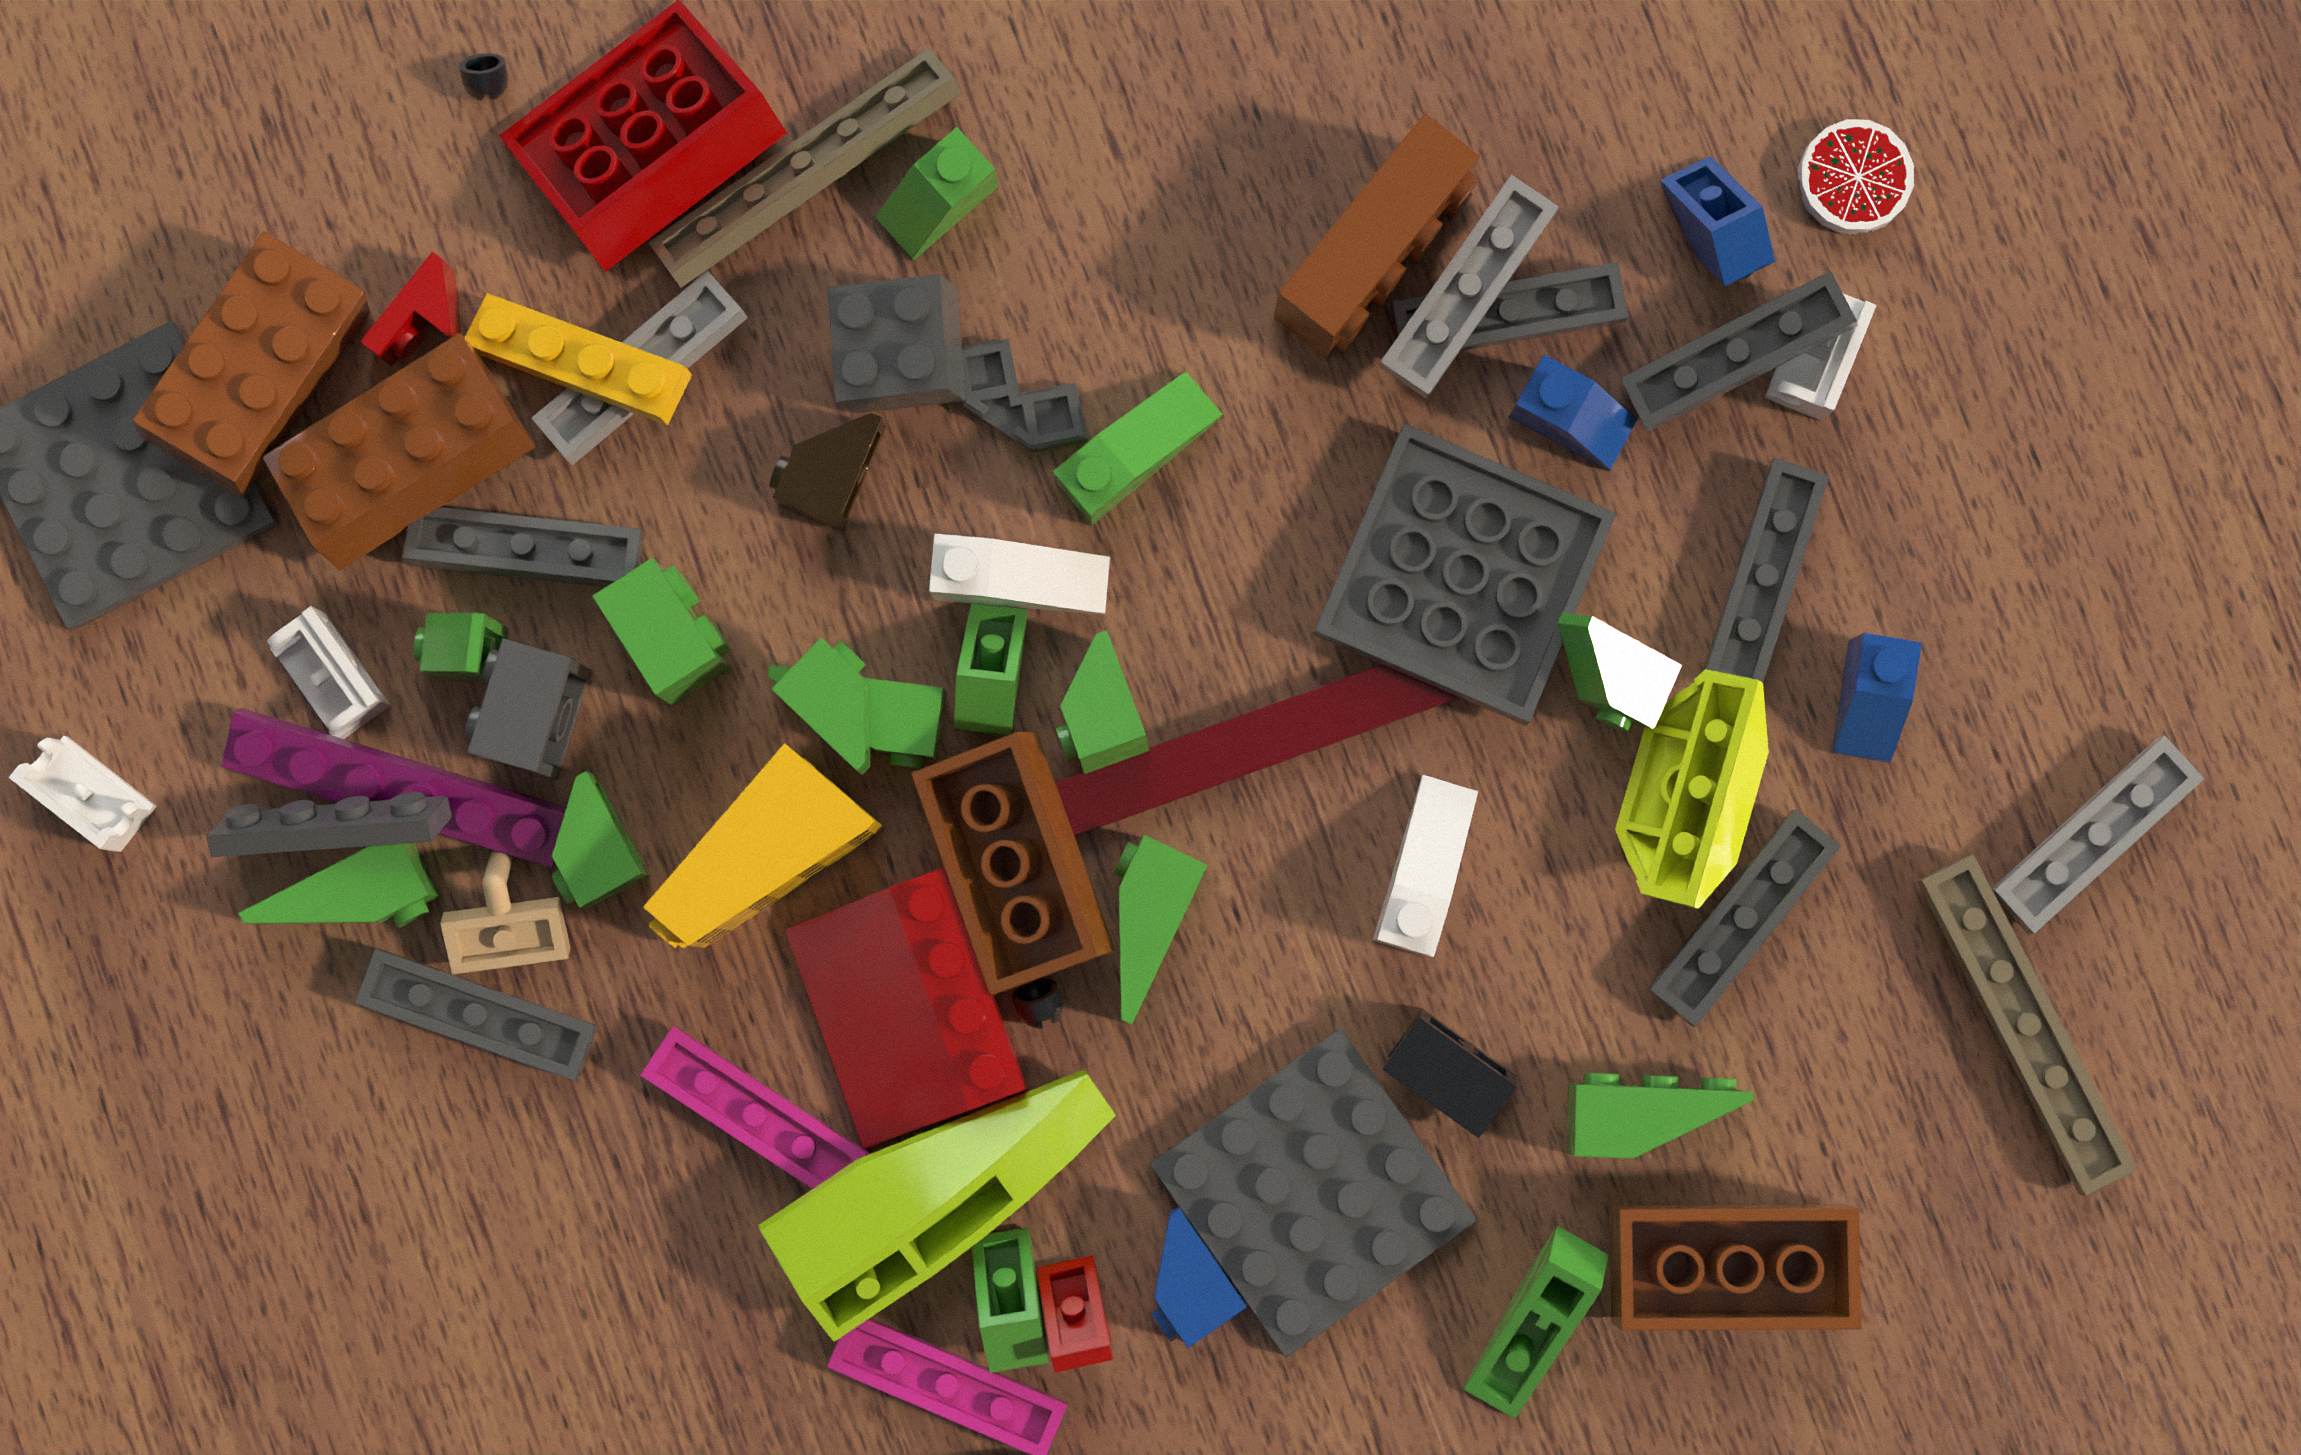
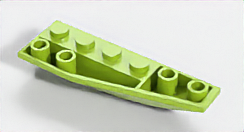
(927, 1200)

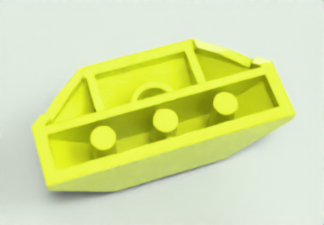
(1695, 788)

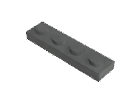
(1541, 306)
(1739, 351)
(522, 547)
(1766, 570)
(331, 826)
(1743, 918)
(476, 1014)

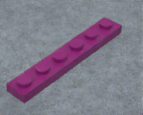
(345, 769)

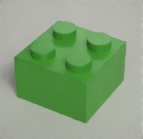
(662, 631)

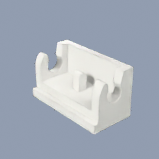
(1817, 377)
(328, 672)
(84, 793)

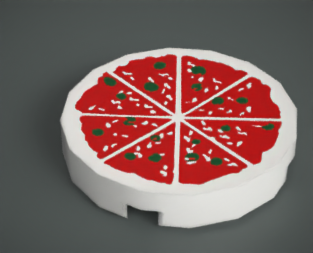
(1855, 176)

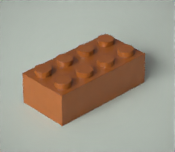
(1375, 237)
(252, 364)
(398, 452)
(1013, 861)
(1735, 1267)

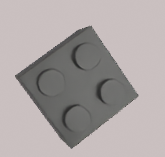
(896, 344)
(527, 708)

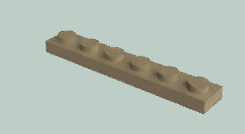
(805, 167)
(2026, 1025)

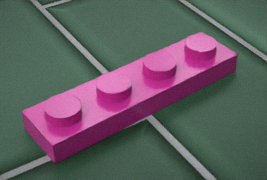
(749, 1109)
(949, 1386)

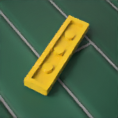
(578, 359)

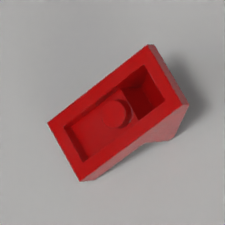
(425, 299)
(1074, 1314)

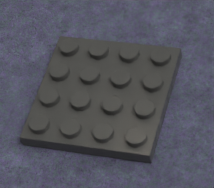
(100, 502)
(1464, 574)
(1313, 1192)

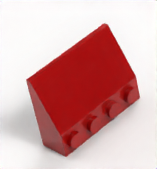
(643, 134)
(905, 1008)

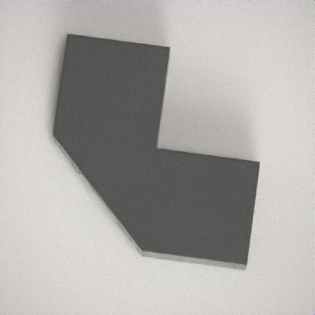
(1031, 419)

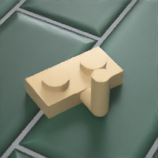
(504, 931)

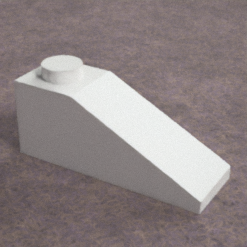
(1017, 575)
(1426, 867)

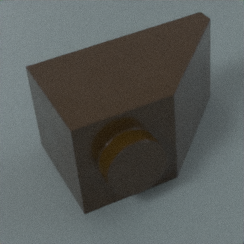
(828, 471)

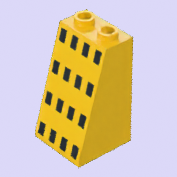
(759, 850)

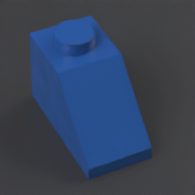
(1720, 220)
(1573, 413)
(1875, 696)
(1191, 1285)

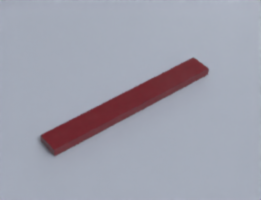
(1244, 745)

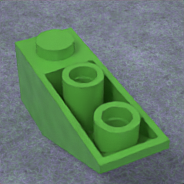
(1632, 1120)

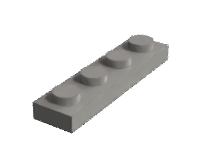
(1468, 286)
(677, 332)
(2096, 834)

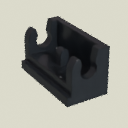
(1450, 1073)

